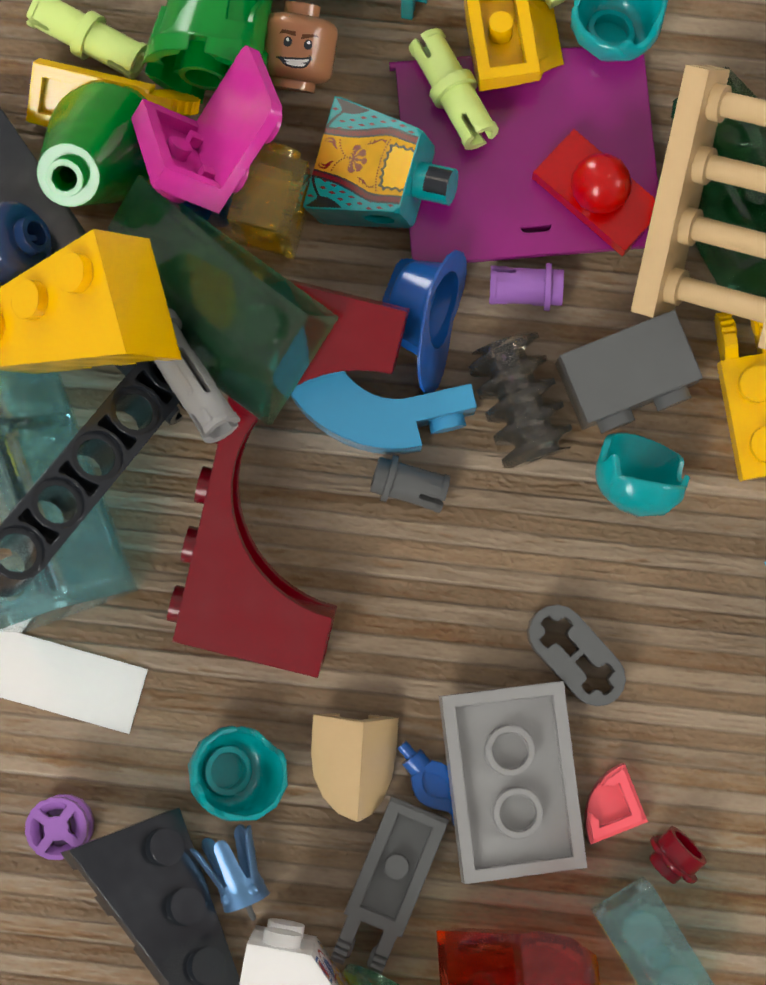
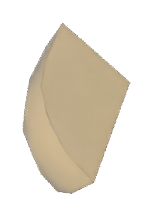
(353, 761)

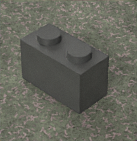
(628, 372)

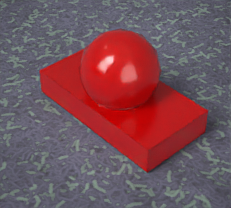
(597, 191)

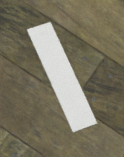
(69, 681)

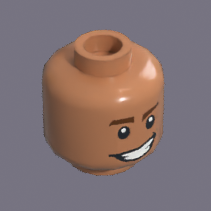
(300, 47)

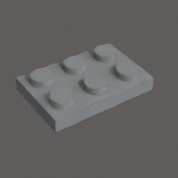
(512, 782)

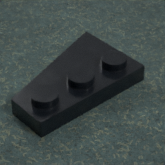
(159, 899)

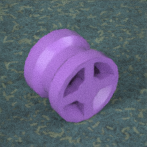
(52, 834)

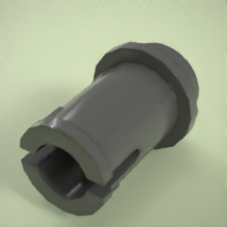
(409, 484)

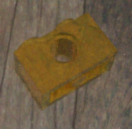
(270, 205)

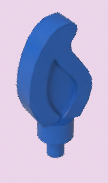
(428, 779)

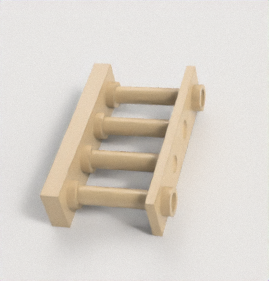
(676, 219)

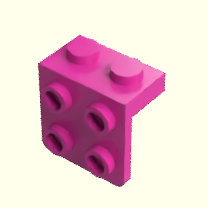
(213, 155)

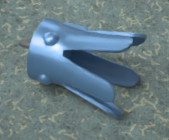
(237, 883)

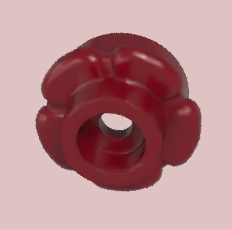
(676, 856)

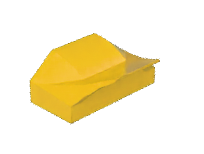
(511, 41)

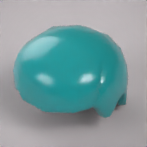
(617, 27)
(640, 475)
(237, 774)

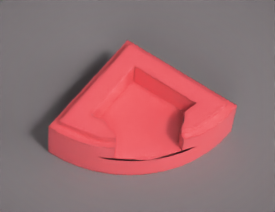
(612, 806)

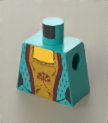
(374, 170)

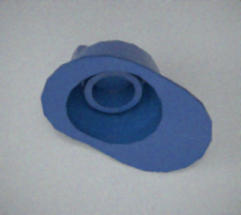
(433, 297)

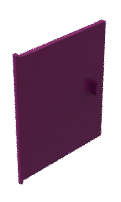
(497, 202)

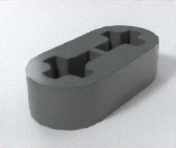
(586, 644)

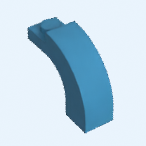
(376, 422)

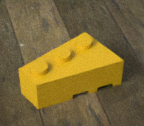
(87, 308)

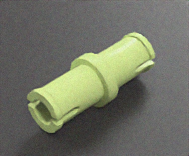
(88, 36)
(453, 89)

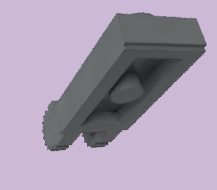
(391, 879)

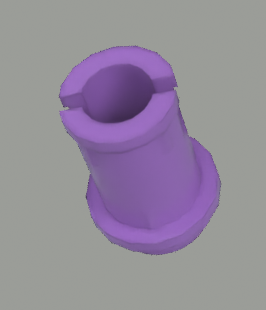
(527, 286)

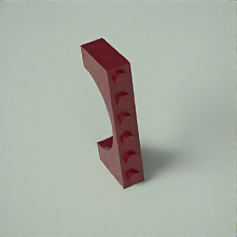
(231, 592)

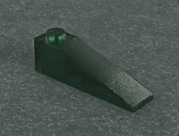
(234, 309)

